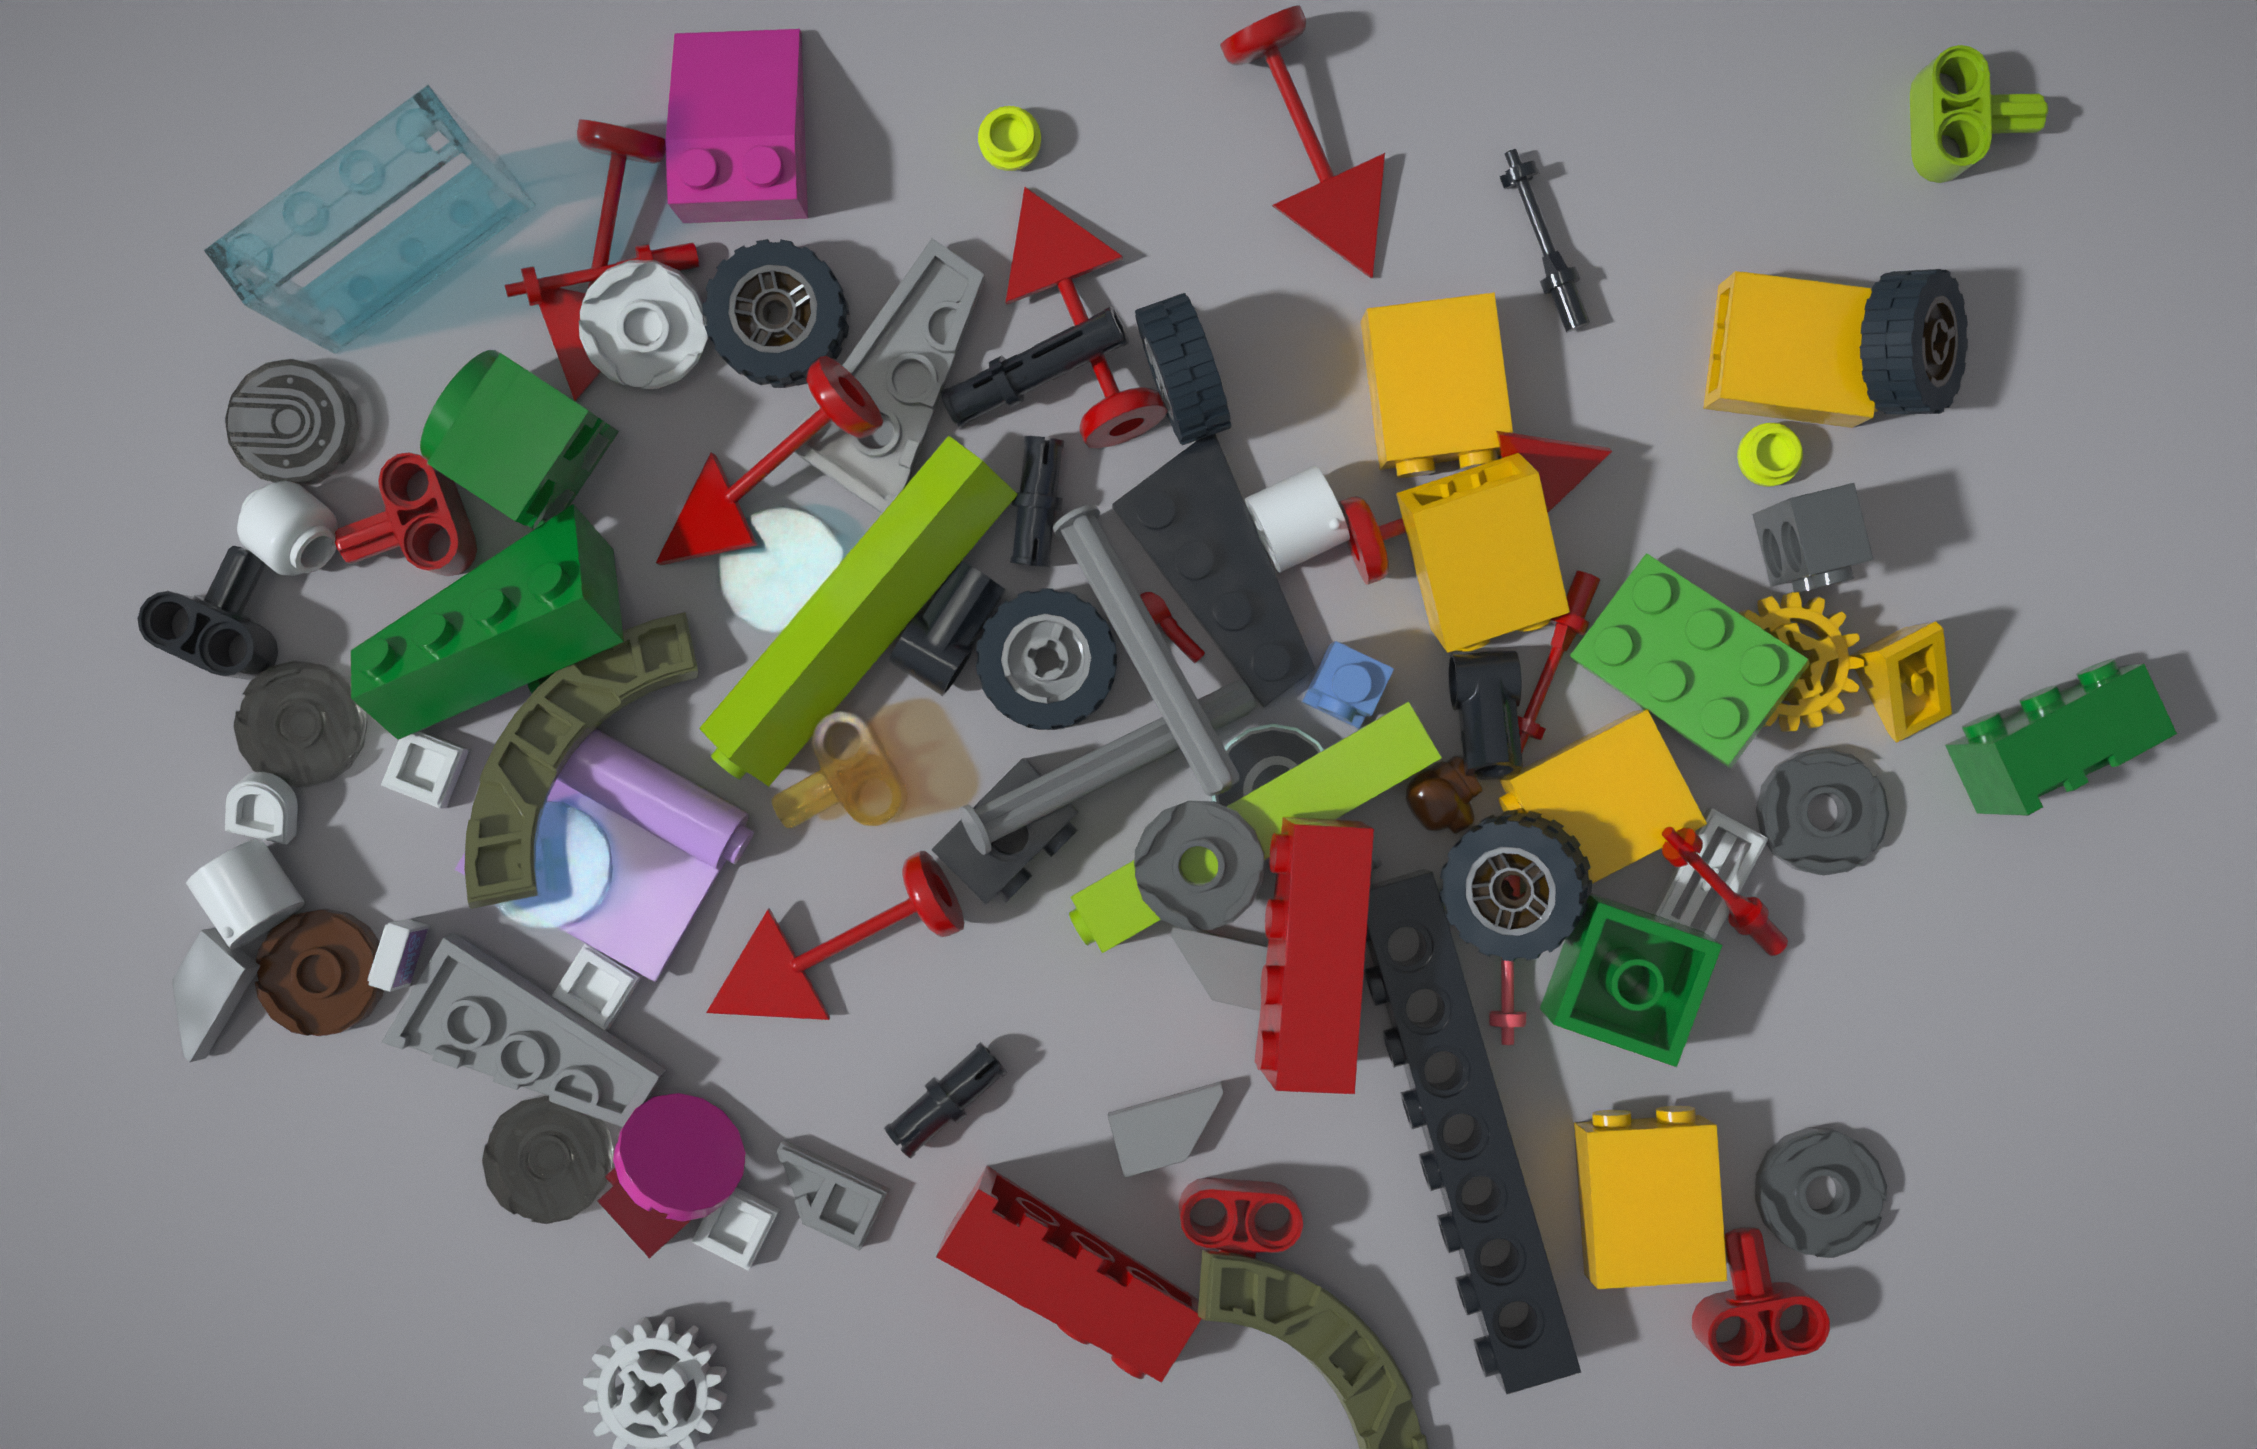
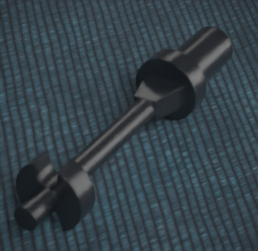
(1559, 278)

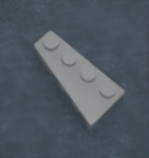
(904, 369)
(500, 1024)

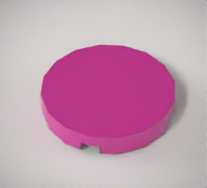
(679, 1156)

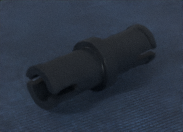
(1037, 501)
(945, 1100)

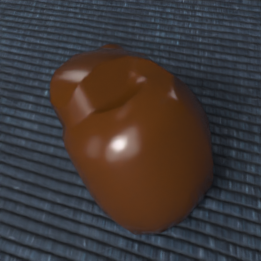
(1443, 796)

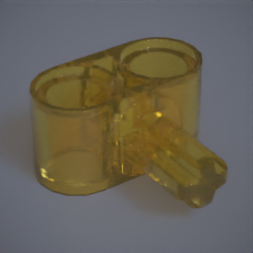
(842, 779)

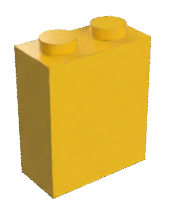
(1788, 350)
(1436, 383)
(1484, 553)
(1609, 792)
(1650, 1199)

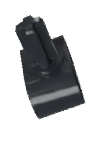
(214, 621)

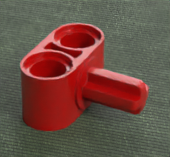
(412, 522)
(1237, 1228)
(1759, 1307)

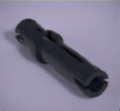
(1013, 377)

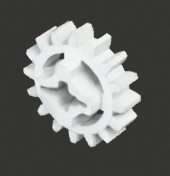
(645, 1367)

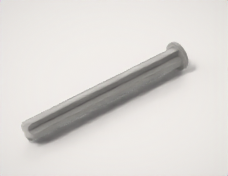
(1147, 649)
(1094, 770)

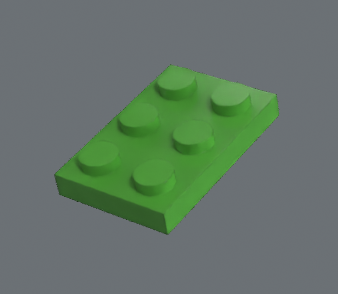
(1689, 660)

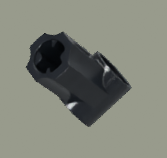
(940, 640)
(1487, 694)

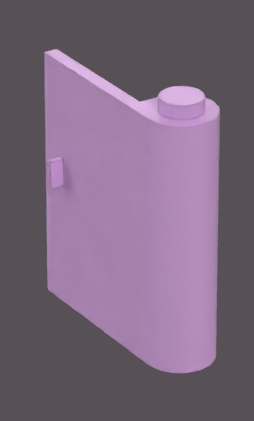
(664, 849)

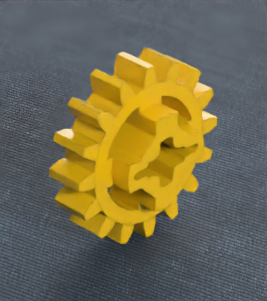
(1808, 694)

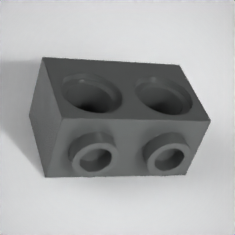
(1813, 538)

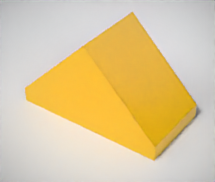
(1907, 678)

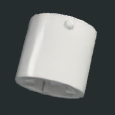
(1297, 518)
(245, 893)

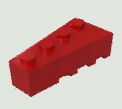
(1315, 955)
(1069, 1276)

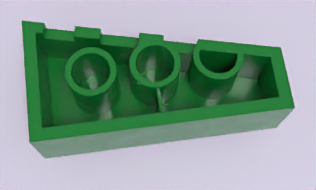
(494, 628)

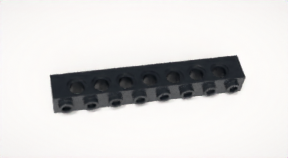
(1542, 1344)

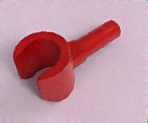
(1161, 615)

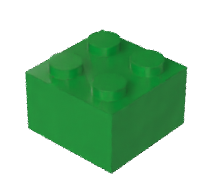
(1631, 979)

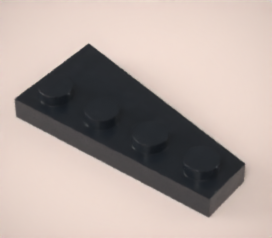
(1213, 558)

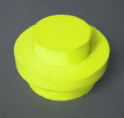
(1009, 138)
(1770, 454)

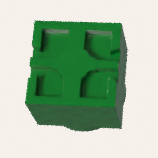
(513, 439)

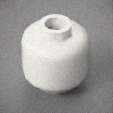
(287, 528)

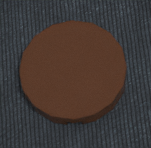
(318, 972)

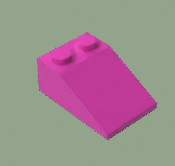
(737, 127)

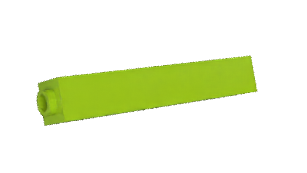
(856, 613)
(1315, 789)

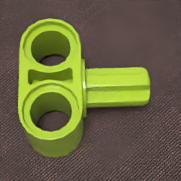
(1964, 116)

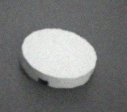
(643, 324)

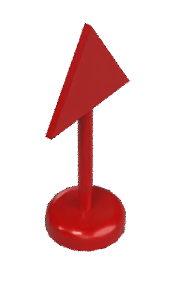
(1342, 207)
(1050, 254)
(563, 306)
(1560, 470)
(712, 516)
(773, 980)

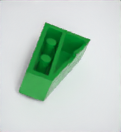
(2059, 738)

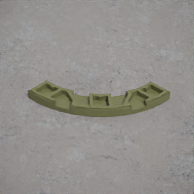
(543, 738)
(1325, 1333)

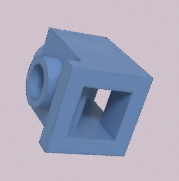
(1347, 684)

